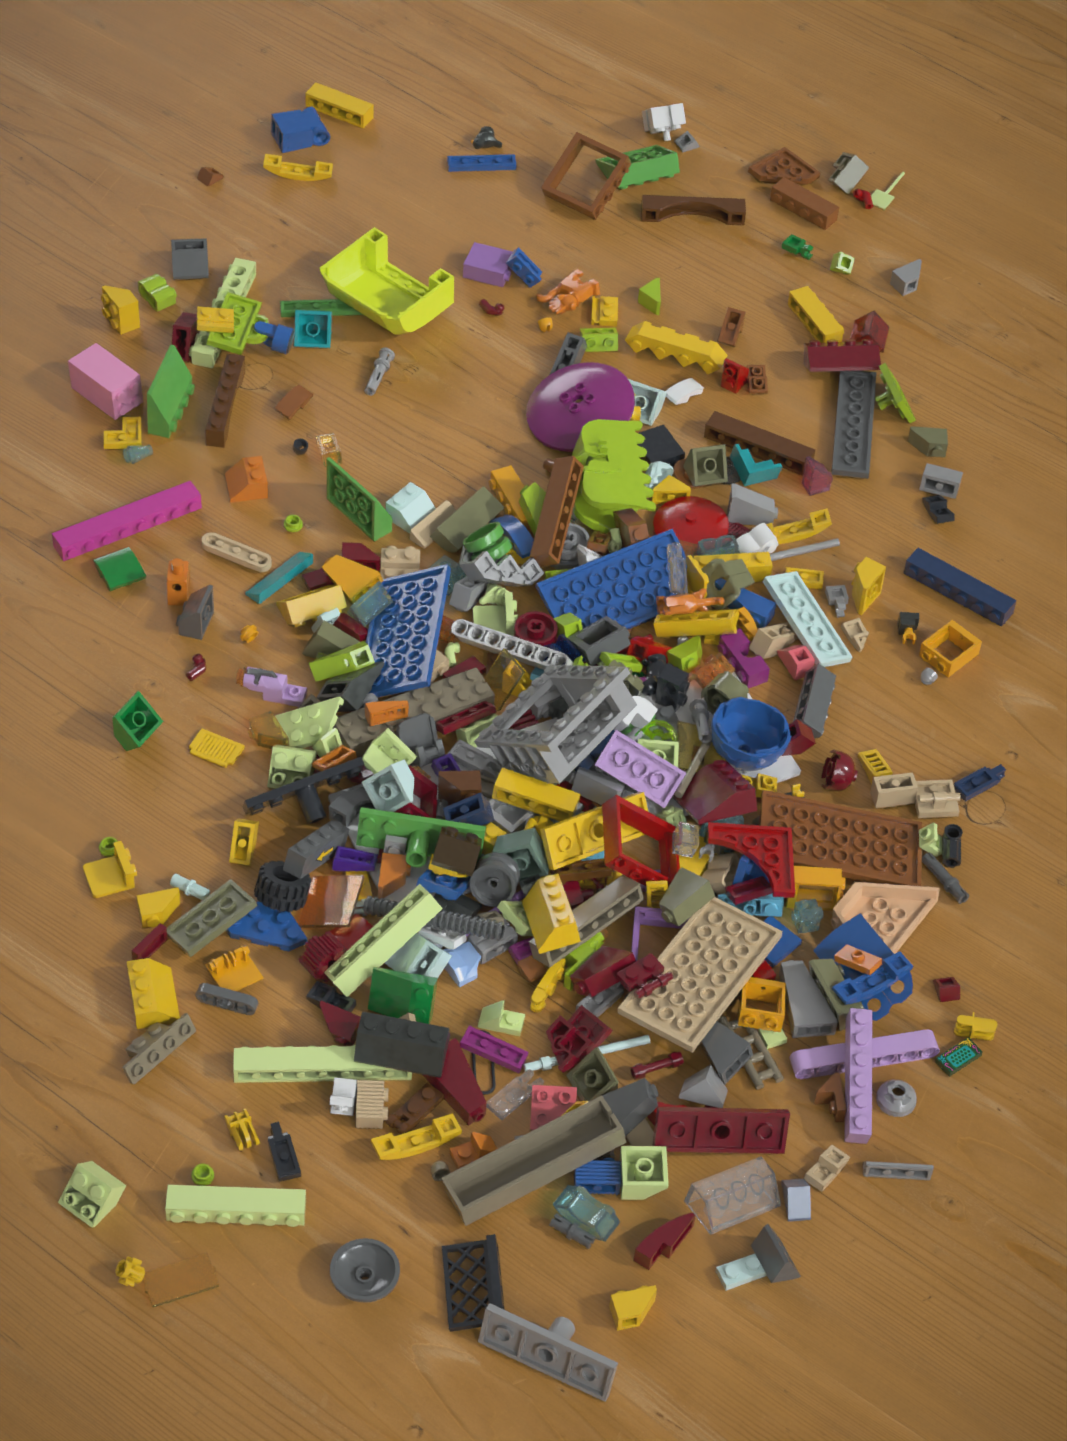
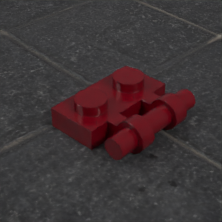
(641, 972)

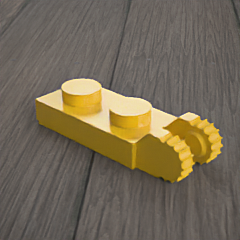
(547, 986)

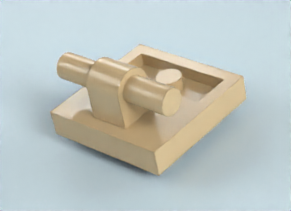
(936, 799)

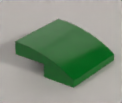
(119, 568)

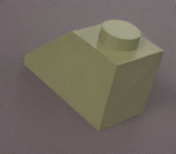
(929, 441)

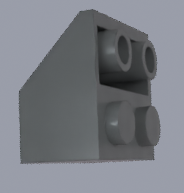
(190, 258)

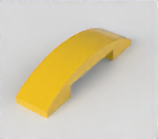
(297, 171)
(802, 529)
(417, 1141)

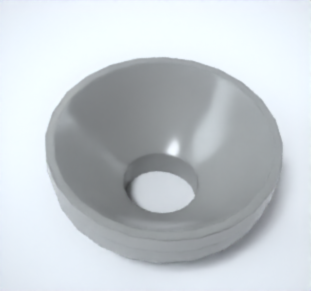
(896, 1105)

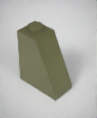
(328, 640)
(685, 896)

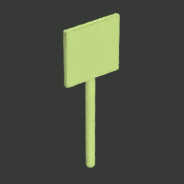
(883, 199)

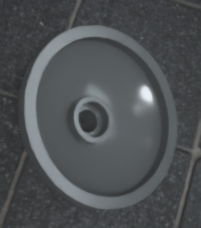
(364, 1259)

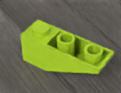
(342, 661)

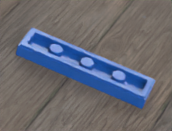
(481, 162)

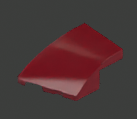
(576, 1037)

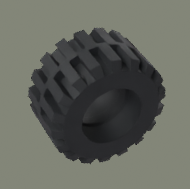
(281, 889)

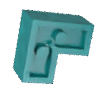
(753, 472)

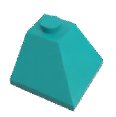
(313, 329)

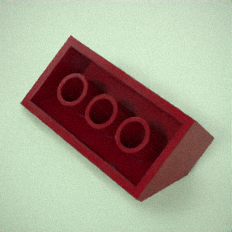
(842, 355)

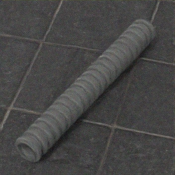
(449, 920)

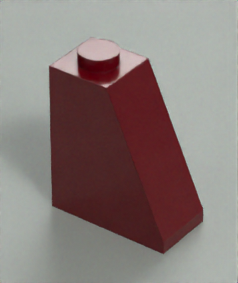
(184, 334)
(600, 970)

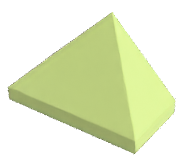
(328, 743)

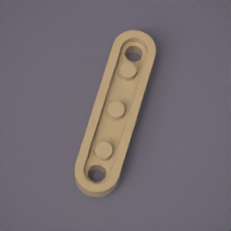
(236, 552)

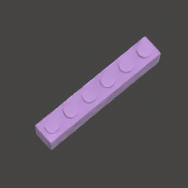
(858, 1076)

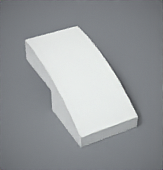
(683, 390)

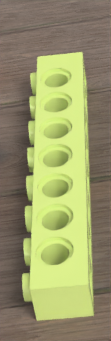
(238, 281)

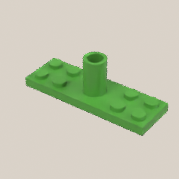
(420, 832)

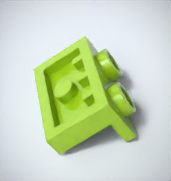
(600, 339)

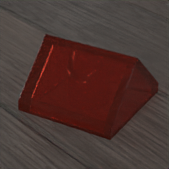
(870, 327)

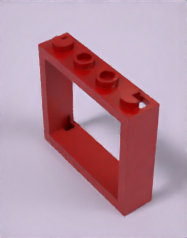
(618, 810)

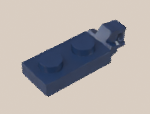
(979, 781)

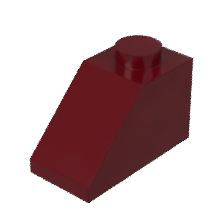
(361, 554)
(801, 738)
(341, 1023)

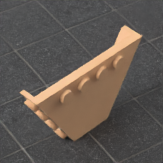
(888, 908)

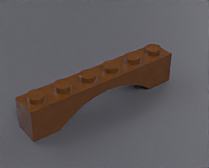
(727, 210)
(220, 414)

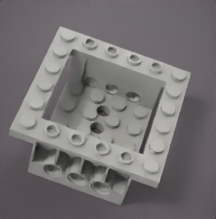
(596, 706)

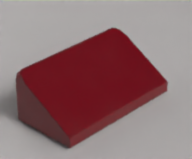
(351, 627)

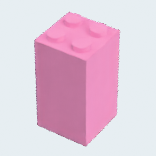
(105, 381)

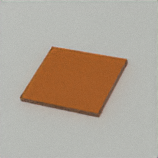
(331, 901)

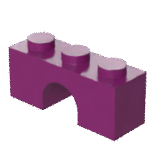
(749, 670)

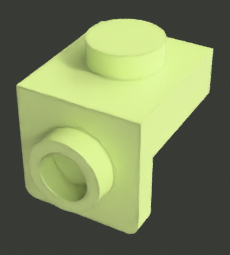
(930, 840)

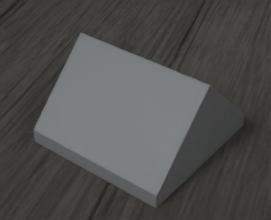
(704, 1088)

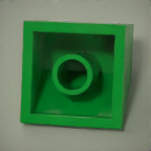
(135, 722)

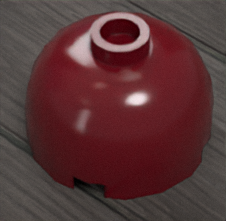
(838, 771)

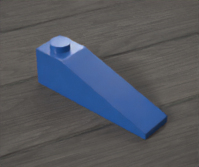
(760, 608)

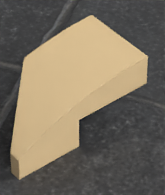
(855, 633)

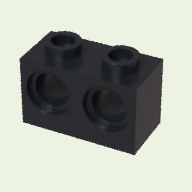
(672, 687)

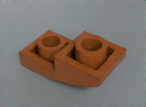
(757, 379)
(293, 401)

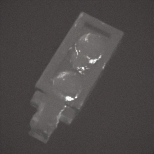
(676, 569)

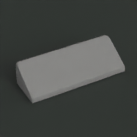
(897, 1170)

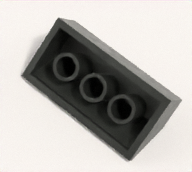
(401, 1044)

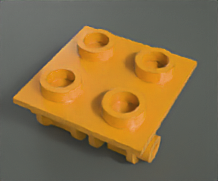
(234, 970)

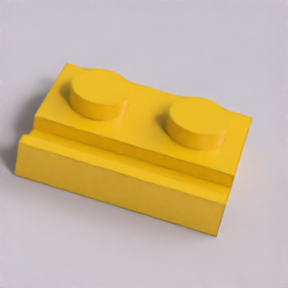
(604, 311)
(215, 319)

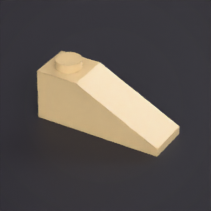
(771, 639)

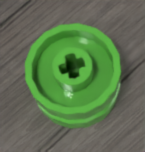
(488, 539)

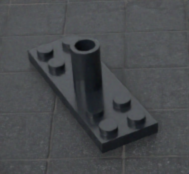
(305, 791)

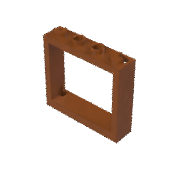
(564, 163)

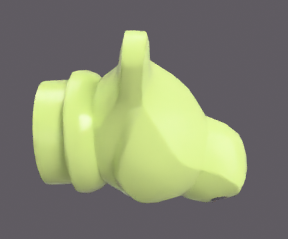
(493, 595)

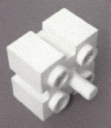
(664, 119)

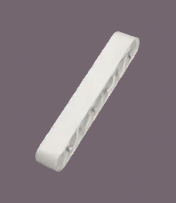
(506, 641)

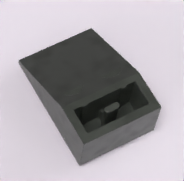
(351, 687)

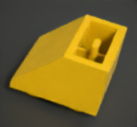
(120, 308)

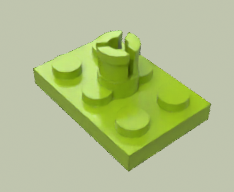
(893, 395)

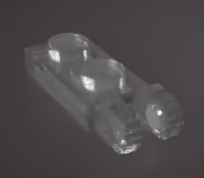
(513, 1095)

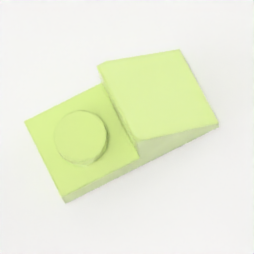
(500, 1020)

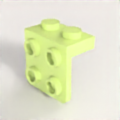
(497, 616)
(385, 751)

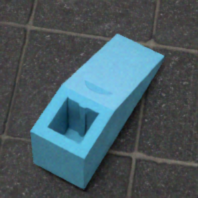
(760, 906)

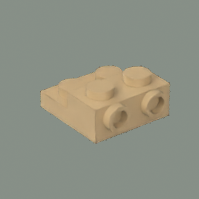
(399, 561)

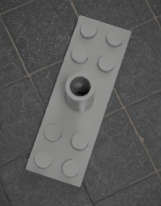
(548, 1350)

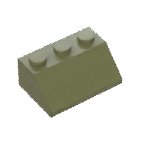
(826, 975)

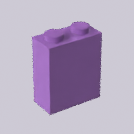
(487, 265)

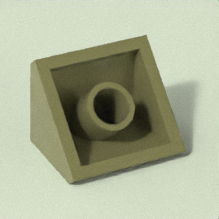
(707, 465)
(593, 1076)

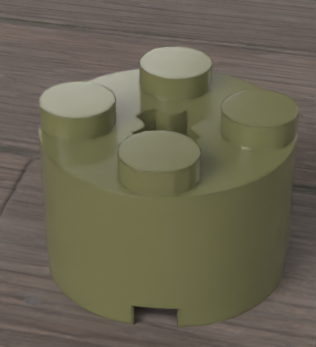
(723, 689)

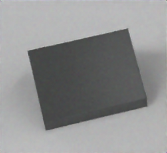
(774, 1256)

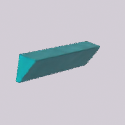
(280, 577)

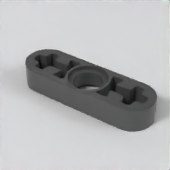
(226, 999)

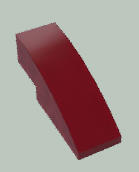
(663, 1240)

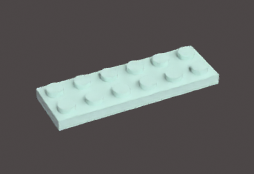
(807, 619)

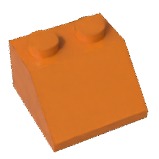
(247, 480)

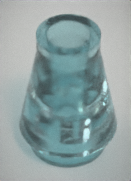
(136, 453)

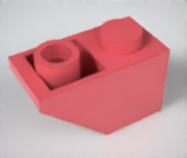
(796, 660)

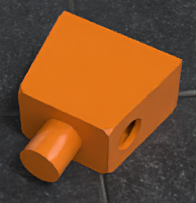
(178, 574)

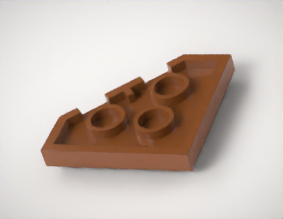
(784, 164)

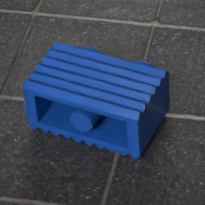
(599, 1176)

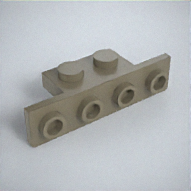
(155, 1046)

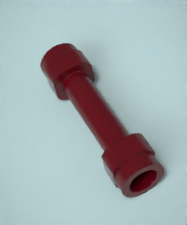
(674, 1060)

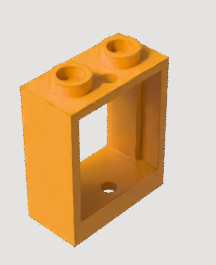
(957, 635)
(818, 877)
(773, 993)

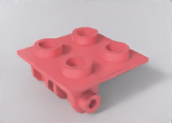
(550, 1103)

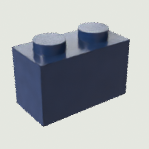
(472, 810)

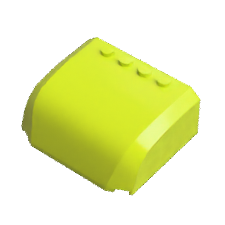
(381, 290)

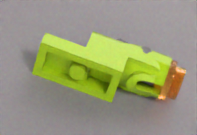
(581, 954)

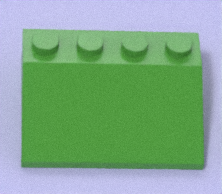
(646, 164)
(168, 394)
(356, 502)

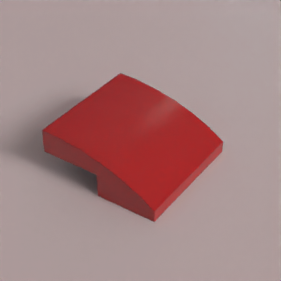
(350, 935)

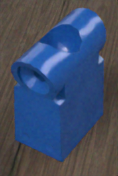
(298, 129)

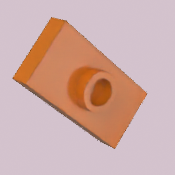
(858, 959)

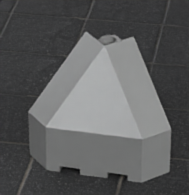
(503, 573)

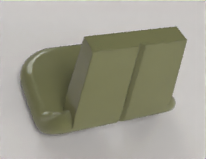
(736, 578)

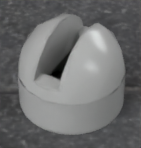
(928, 676)

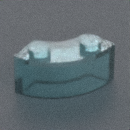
(591, 1215)

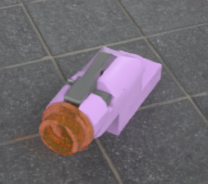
(272, 685)

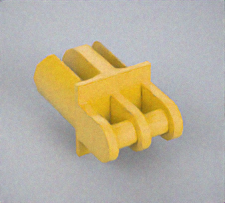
(975, 1027)
(240, 1125)

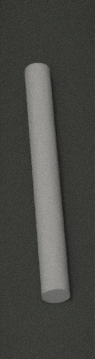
(804, 549)

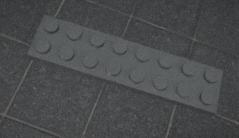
(854, 424)

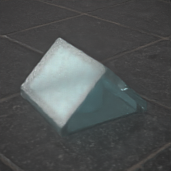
(370, 604)

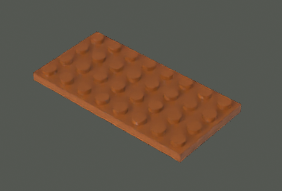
(858, 841)

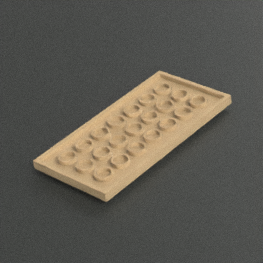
(709, 966)

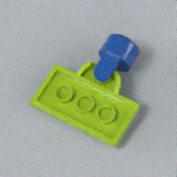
(250, 328)

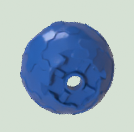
(749, 727)

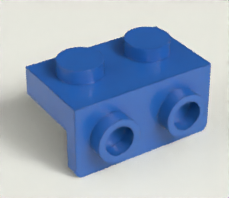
(524, 267)

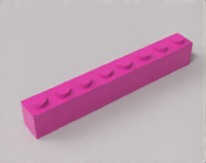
(126, 520)

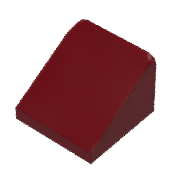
(947, 989)

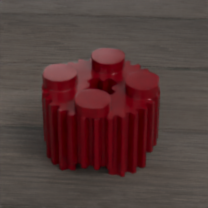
(321, 954)

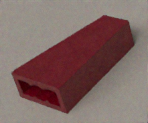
(460, 1085)

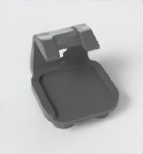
(421, 738)

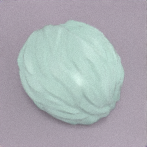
(658, 471)

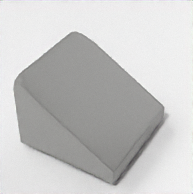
(686, 142)

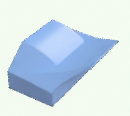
(463, 963)

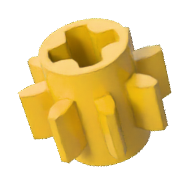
(130, 1271)

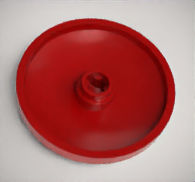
(691, 519)

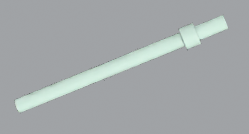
(546, 1062)

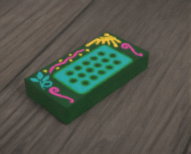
(958, 1056)

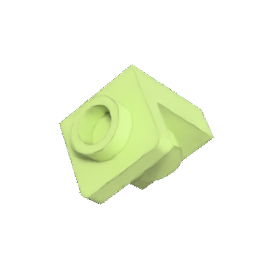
(672, 815)

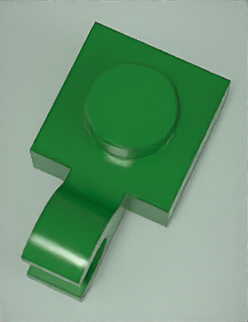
(795, 245)

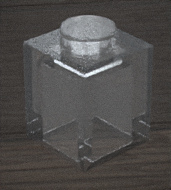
(685, 839)

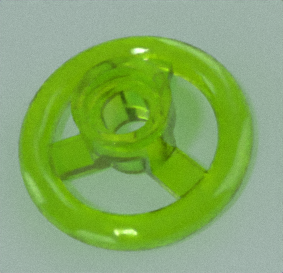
(659, 732)

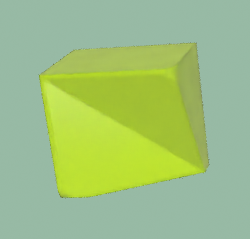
(842, 263)

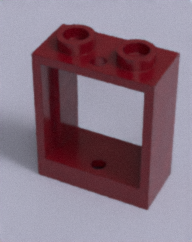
(427, 792)

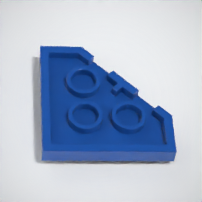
(269, 927)

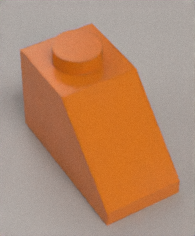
(392, 873)

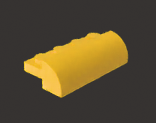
(697, 623)

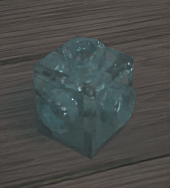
(807, 915)

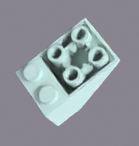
(419, 957)

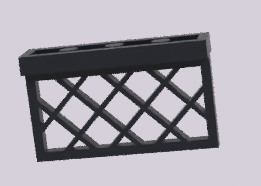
(492, 1275)

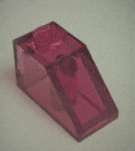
(815, 477)

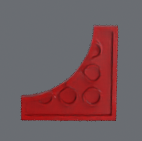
(766, 846)

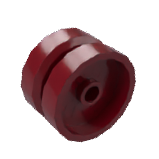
(536, 628)

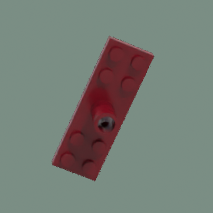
(721, 1129)

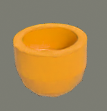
(545, 324)

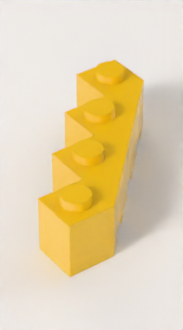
(684, 348)

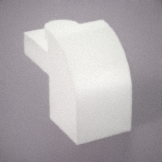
(639, 716)
(343, 1096)

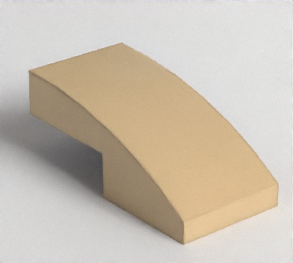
(827, 1168)

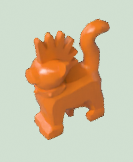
(570, 293)
(686, 603)

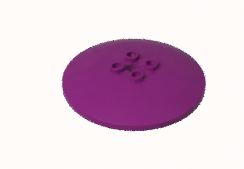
(556, 416)

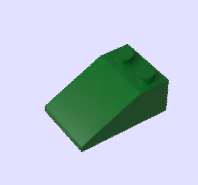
(401, 993)

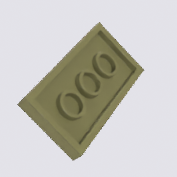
(210, 918)

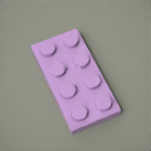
(640, 769)

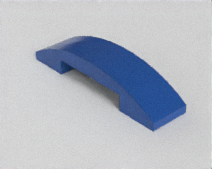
(517, 534)
(866, 986)

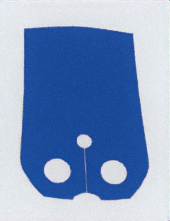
(862, 936)

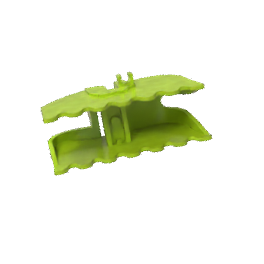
(611, 472)

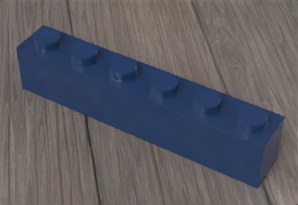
(959, 586)

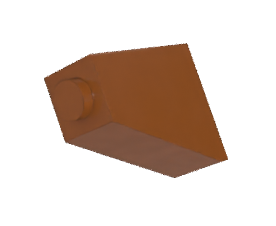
(631, 527)

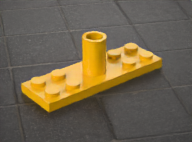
(583, 835)

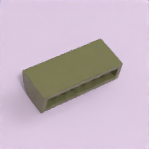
(468, 518)

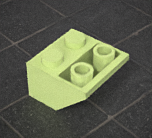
(290, 765)
(91, 1193)

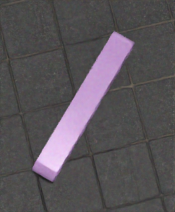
(885, 1051)

